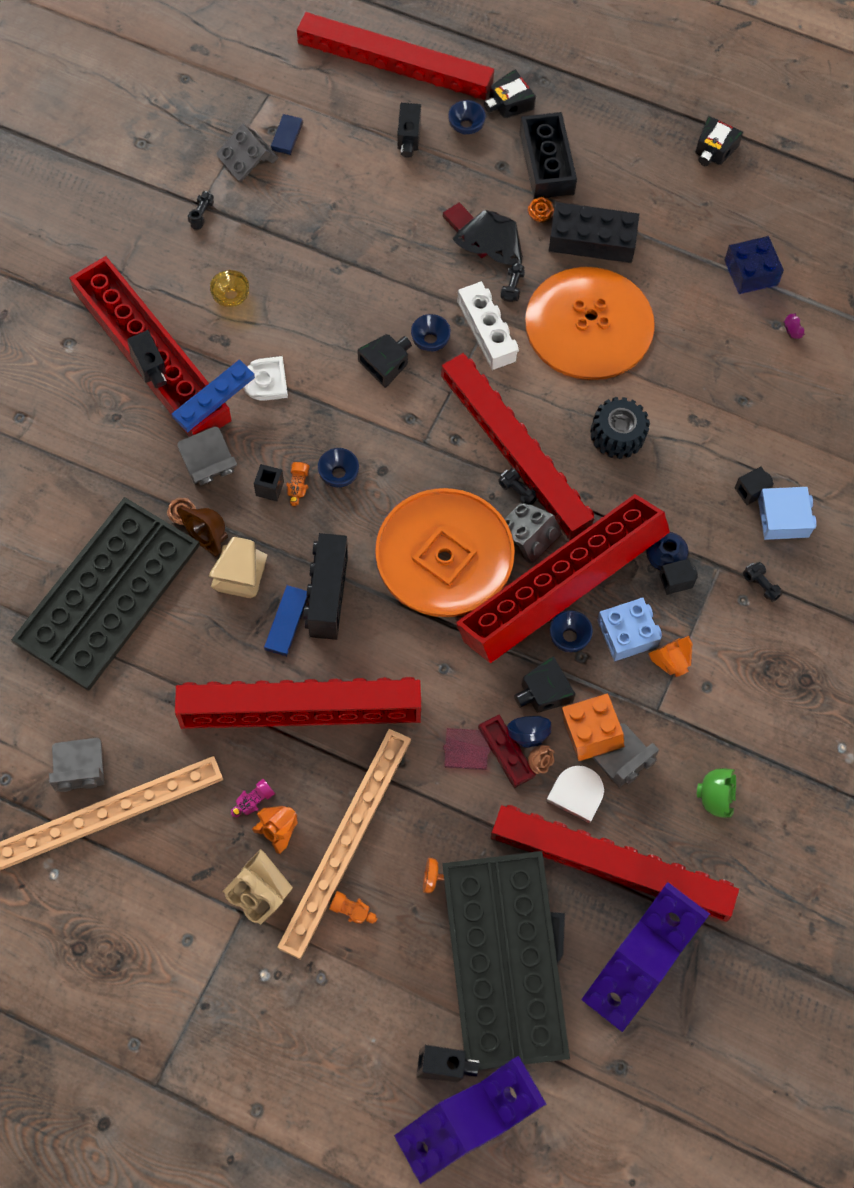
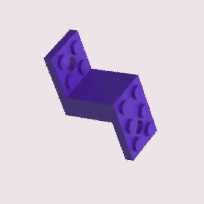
(645, 957)
(469, 1119)

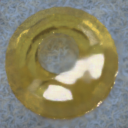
(229, 281)

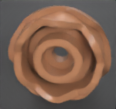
(175, 505)
(541, 758)

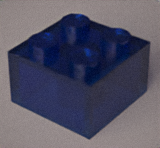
(753, 265)

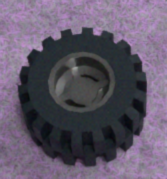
(619, 427)

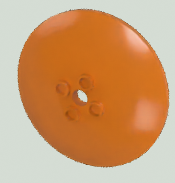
(583, 346)
(448, 523)

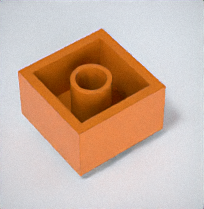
(593, 727)

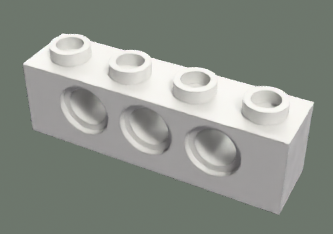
(496, 353)

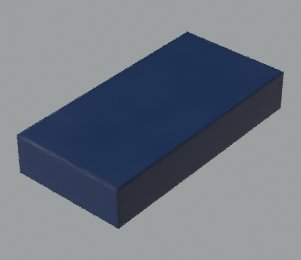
(286, 134)

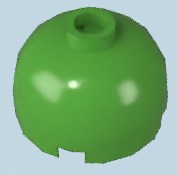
(718, 792)

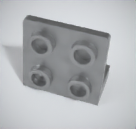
(244, 152)

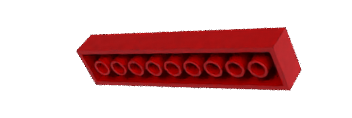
(126, 315)
(562, 578)
(298, 703)

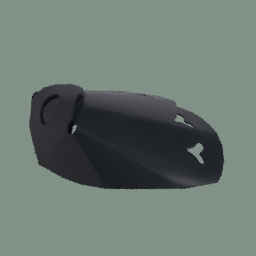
(493, 234)

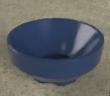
(466, 111)
(430, 325)
(335, 459)
(659, 556)
(574, 622)
(529, 730)

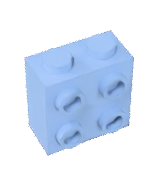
(786, 513)
(629, 629)

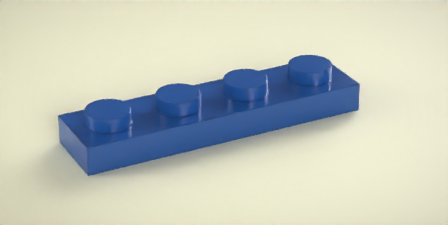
(213, 395)

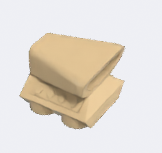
(238, 568)
(258, 888)

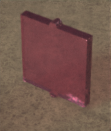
(465, 749)

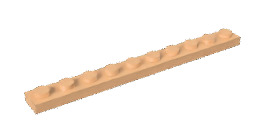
(108, 812)
(344, 845)

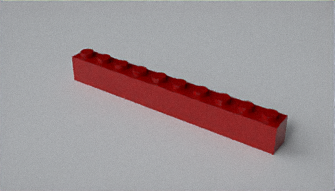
(395, 55)
(517, 446)
(610, 861)

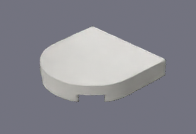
(268, 380)
(578, 792)

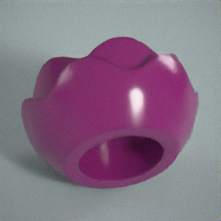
(793, 326)

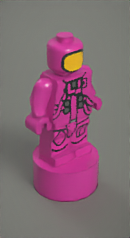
(248, 802)

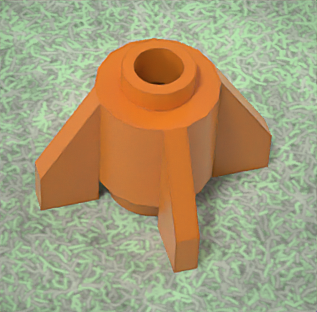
(674, 657)
(277, 825)

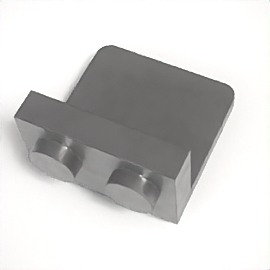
(206, 456)
(532, 530)
(625, 763)
(77, 765)

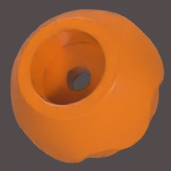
(541, 204)

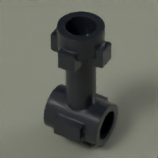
(195, 216)
(511, 292)
(510, 479)
(755, 572)

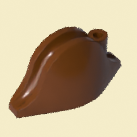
(204, 526)

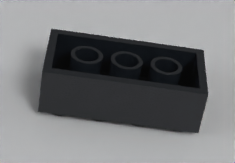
(548, 155)
(594, 232)
(326, 586)

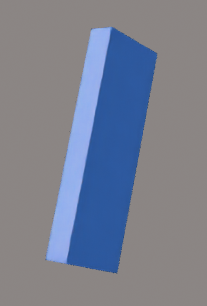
(286, 621)

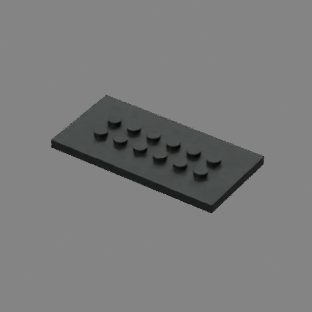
(105, 593)
(505, 960)

